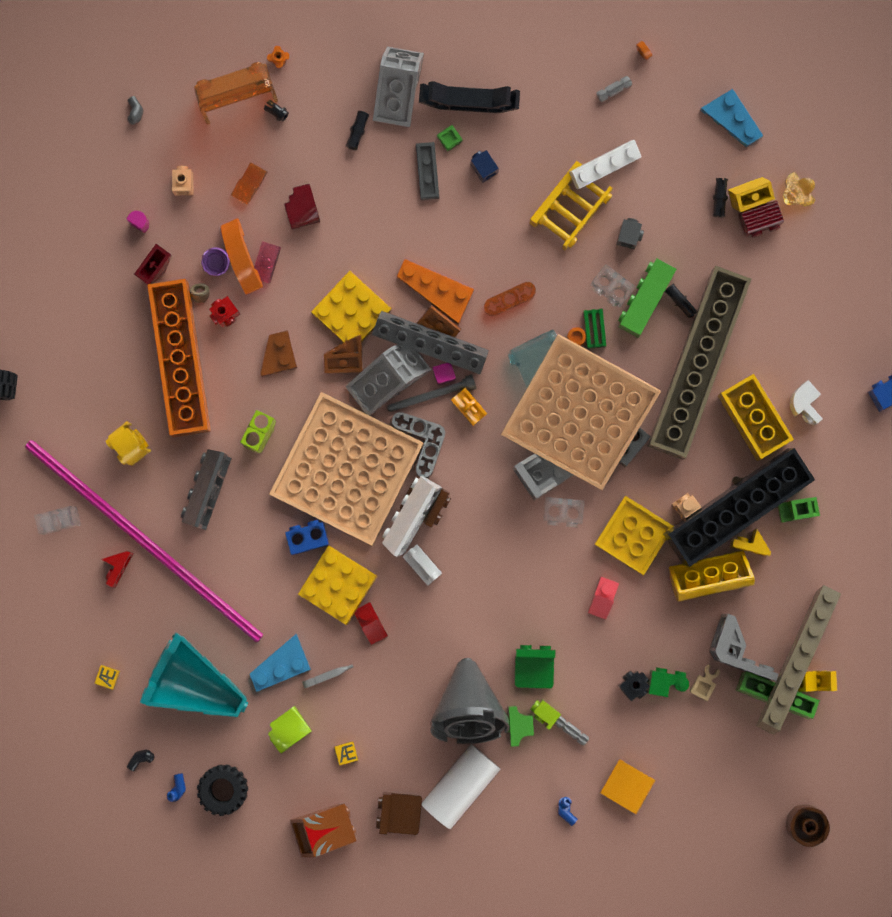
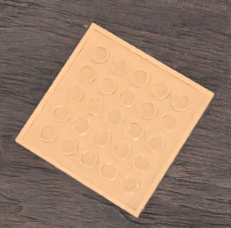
(580, 412)
(346, 468)

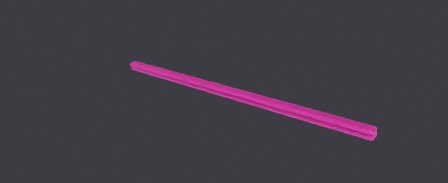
(144, 541)

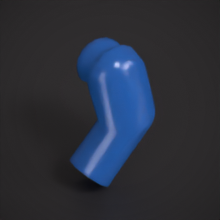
(178, 790)
(564, 810)

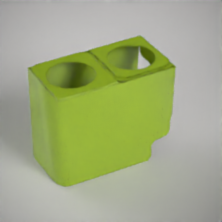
(263, 438)
(288, 729)

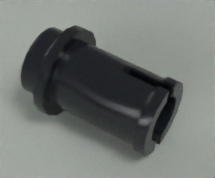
(277, 111)

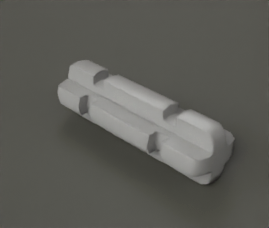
(614, 88)
(572, 731)

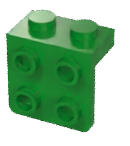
(534, 667)

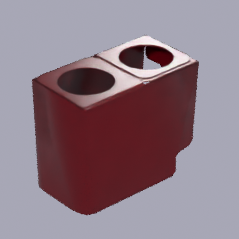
(302, 207)

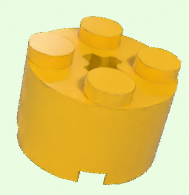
(128, 444)

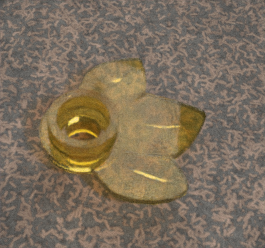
(800, 188)

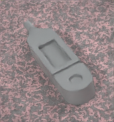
(325, 676)

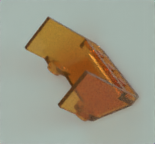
(233, 88)

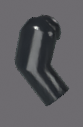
(138, 757)

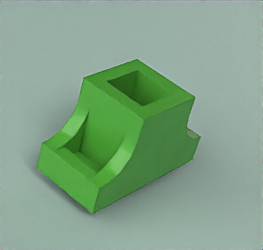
(798, 509)
(519, 725)

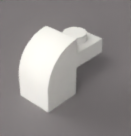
(801, 401)

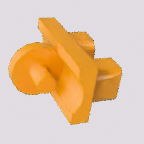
(469, 407)

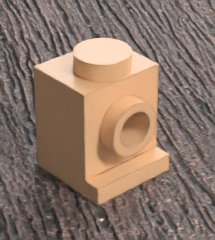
(184, 187)
(686, 505)

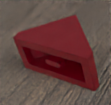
(153, 265)

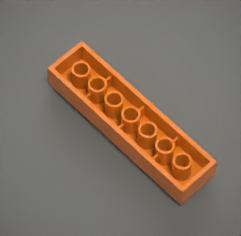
(179, 358)

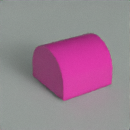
(138, 220)

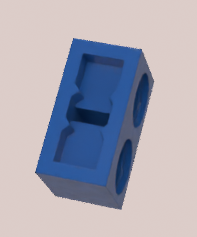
(308, 542)

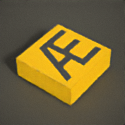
(107, 677)
(346, 753)

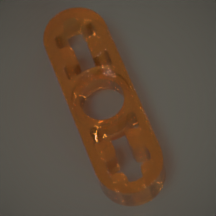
(524, 297)

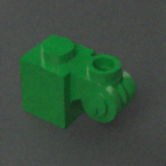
(661, 681)

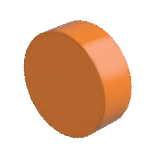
(644, 50)
(577, 336)

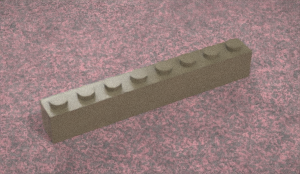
(798, 660)

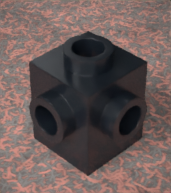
(627, 685)

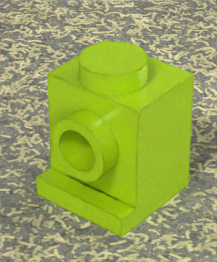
(545, 713)

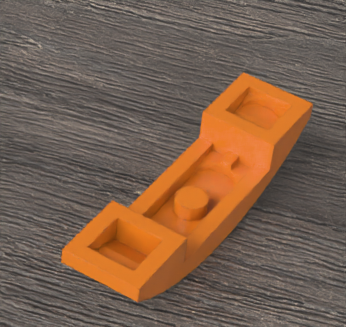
(239, 256)

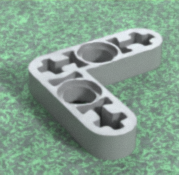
(426, 434)

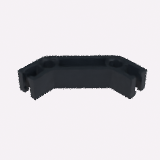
(469, 99)

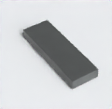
(427, 171)

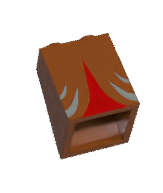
(324, 830)

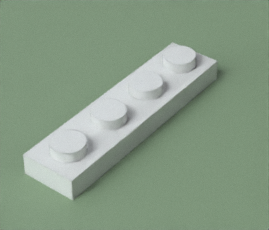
(605, 164)

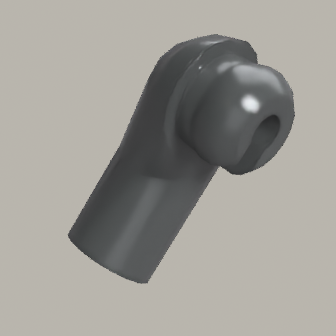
(136, 112)

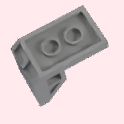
(397, 86)
(386, 376)
(540, 475)
(729, 636)

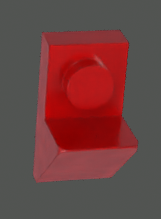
(120, 563)
(370, 623)

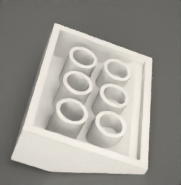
(411, 515)

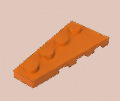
(437, 289)

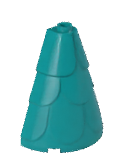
(190, 682)

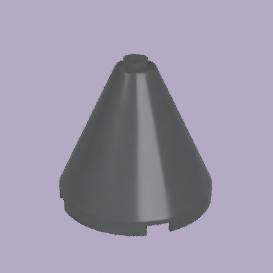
(468, 708)

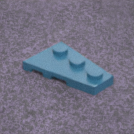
(734, 117)
(281, 665)

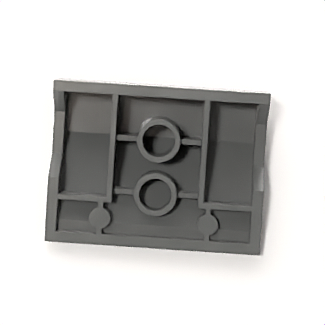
(206, 489)

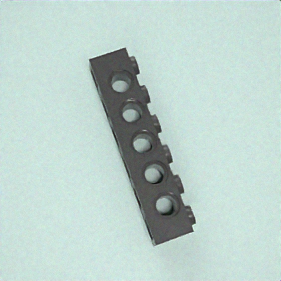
(430, 342)

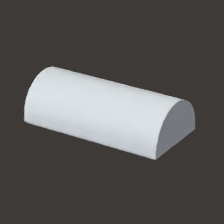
(460, 786)

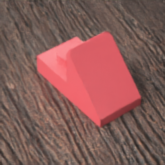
(603, 598)

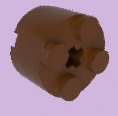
(807, 836)

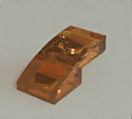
(250, 183)

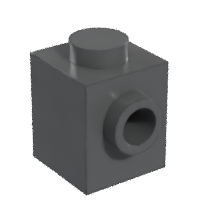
(630, 233)

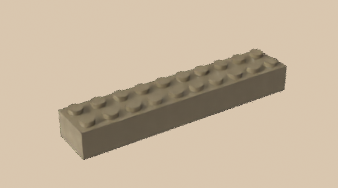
(699, 362)

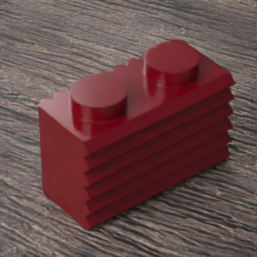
(761, 219)

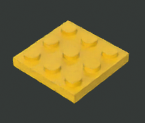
(350, 308)
(633, 535)
(337, 585)

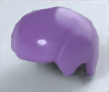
(215, 261)

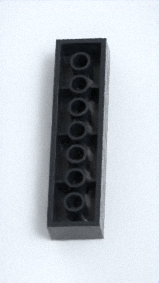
(739, 507)

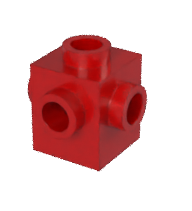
(230, 312)

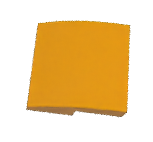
(627, 786)

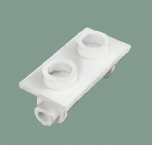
(422, 564)

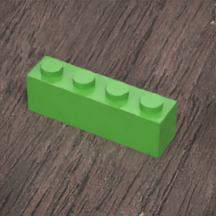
(647, 298)
(761, 688)

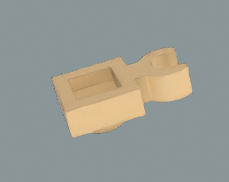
(704, 686)

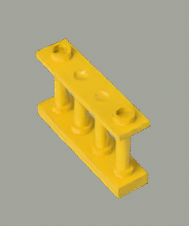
(552, 203)

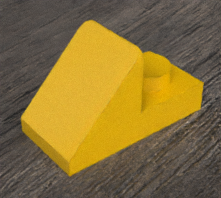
(756, 545)

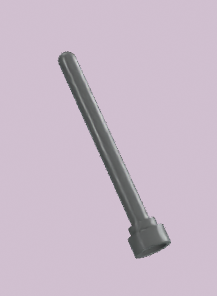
(467, 383)

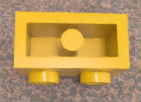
(751, 194)

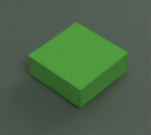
(449, 138)

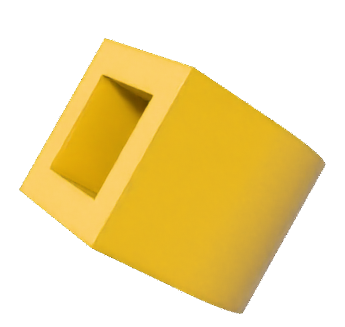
(819, 681)

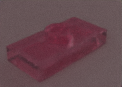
(267, 261)

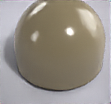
(199, 297)

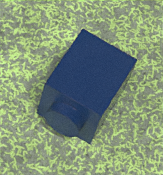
(484, 165)

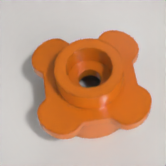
(278, 62)

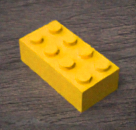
(755, 417)

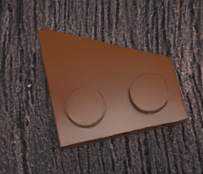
(437, 321)
(278, 354)
(345, 357)

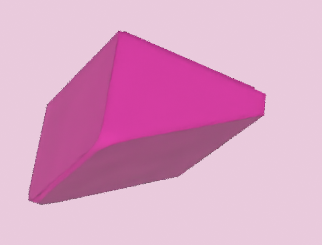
(444, 373)

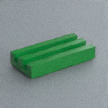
(593, 312)

